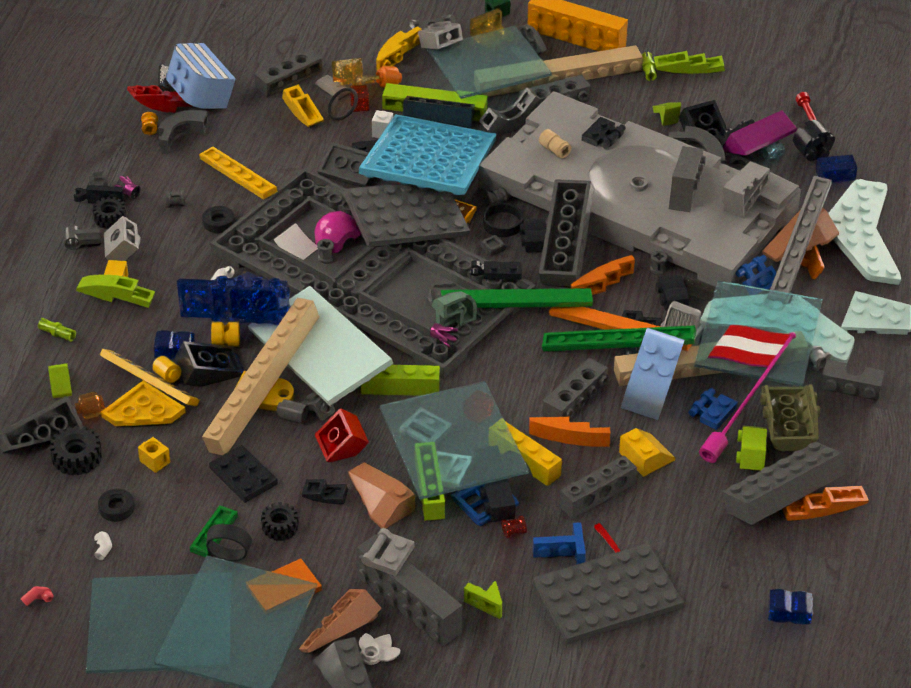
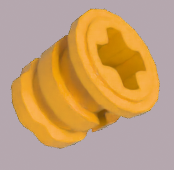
(149, 123)

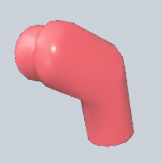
(37, 592)

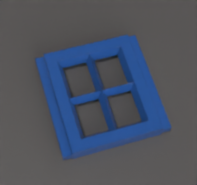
(459, 496)

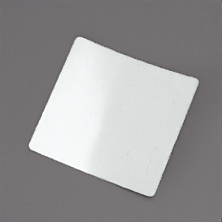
(296, 242)

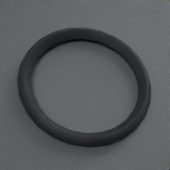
(351, 110)

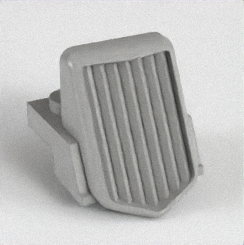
(683, 315)

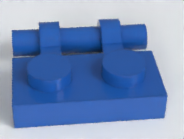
(764, 277)
(717, 412)

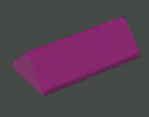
(759, 134)

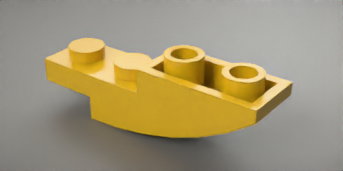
(396, 46)

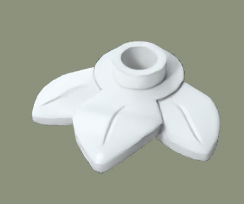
(377, 649)

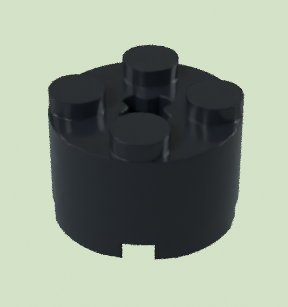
(813, 140)

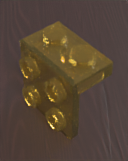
(486, 22)
(351, 71)

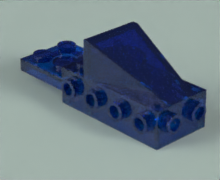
(235, 299)

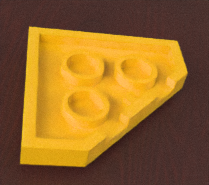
(143, 407)

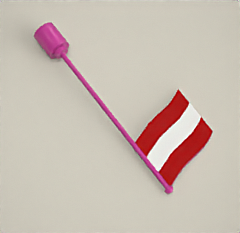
(750, 348)

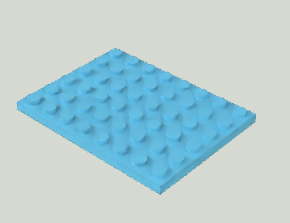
(428, 154)

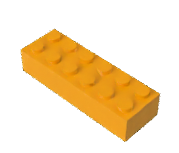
(577, 24)

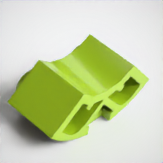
(752, 447)

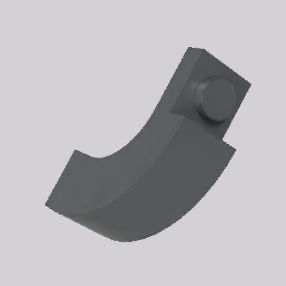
(511, 118)
(181, 124)
(700, 139)

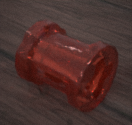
(514, 526)

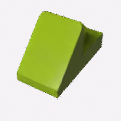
(669, 112)
(60, 380)
(487, 601)

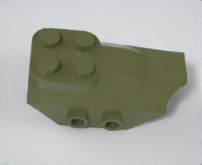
(791, 416)

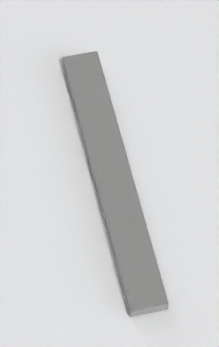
(801, 235)

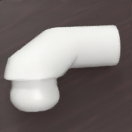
(228, 271)
(105, 545)

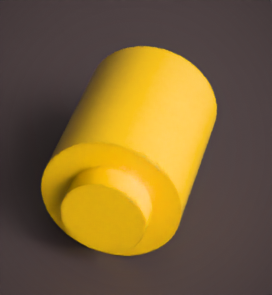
(166, 369)

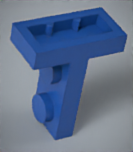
(561, 545)

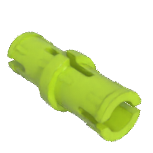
(648, 66)
(56, 329)

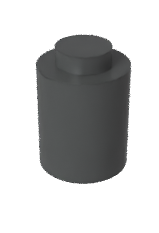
(292, 411)

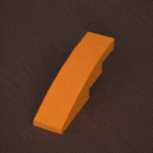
(605, 275)
(574, 433)
(827, 503)

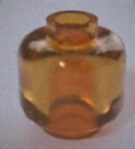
(90, 405)

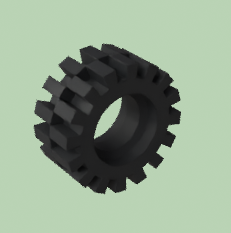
(102, 211)
(283, 529)

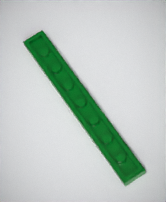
(529, 297)
(610, 338)

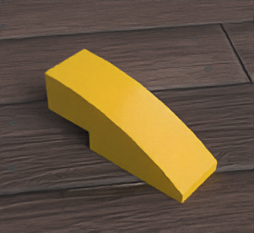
(301, 106)

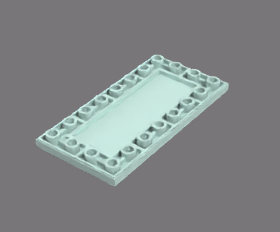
(334, 353)

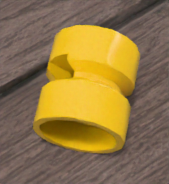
(225, 334)

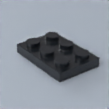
(243, 473)

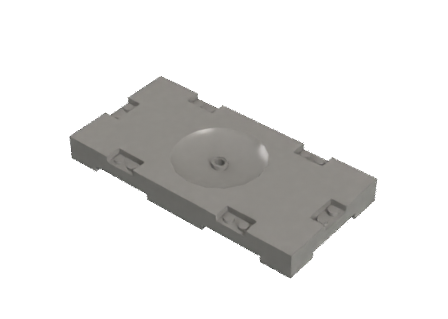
(634, 191)

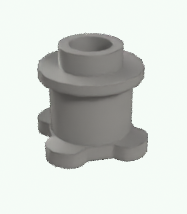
(818, 357)

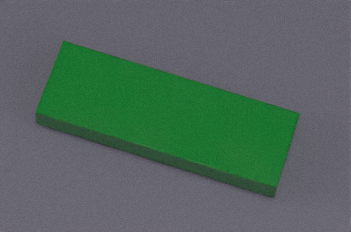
(221, 516)

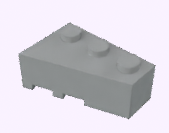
(745, 188)

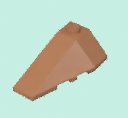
(823, 233)
(382, 495)
(349, 613)

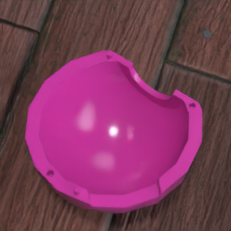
(338, 228)

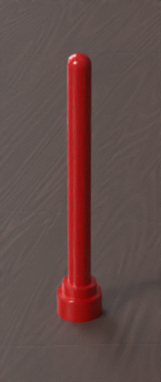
(803, 100)

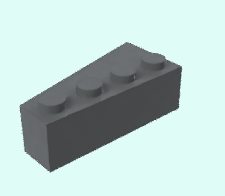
(686, 178)

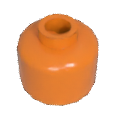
(388, 74)

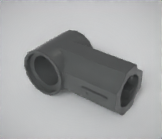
(75, 237)

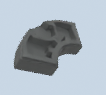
(533, 38)

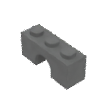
(863, 385)

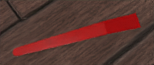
(600, 529)

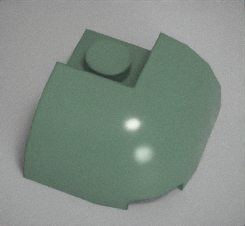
(455, 308)

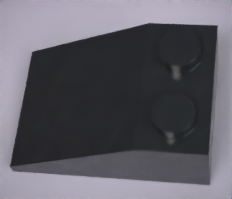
(705, 117)
(207, 363)

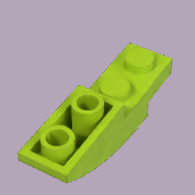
(120, 287)

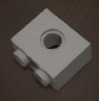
(440, 35)
(121, 240)

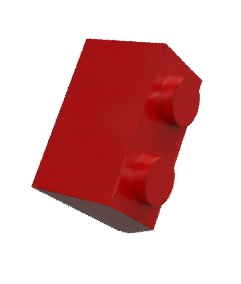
(341, 436)

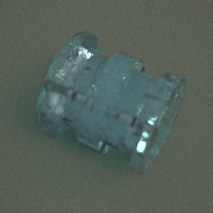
(773, 151)

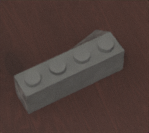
(40, 425)
(343, 665)

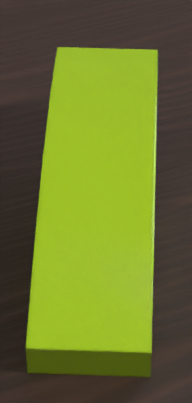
(694, 64)

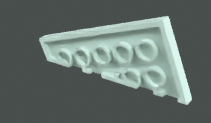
(877, 315)

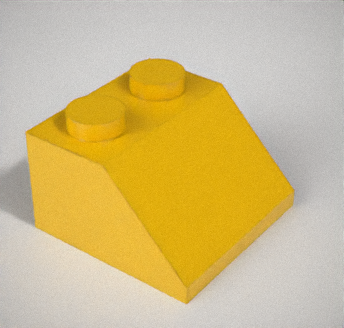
(644, 451)

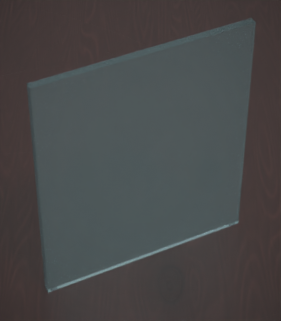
(489, 62)
(765, 311)
(453, 440)
(132, 620)
(236, 624)

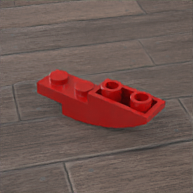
(156, 99)

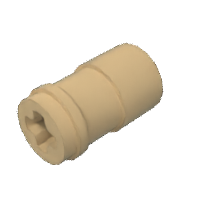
(554, 143)

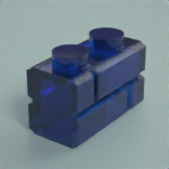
(837, 168)

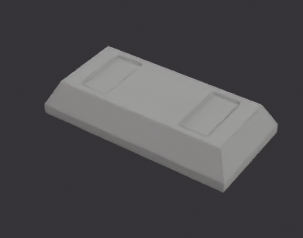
(327, 84)

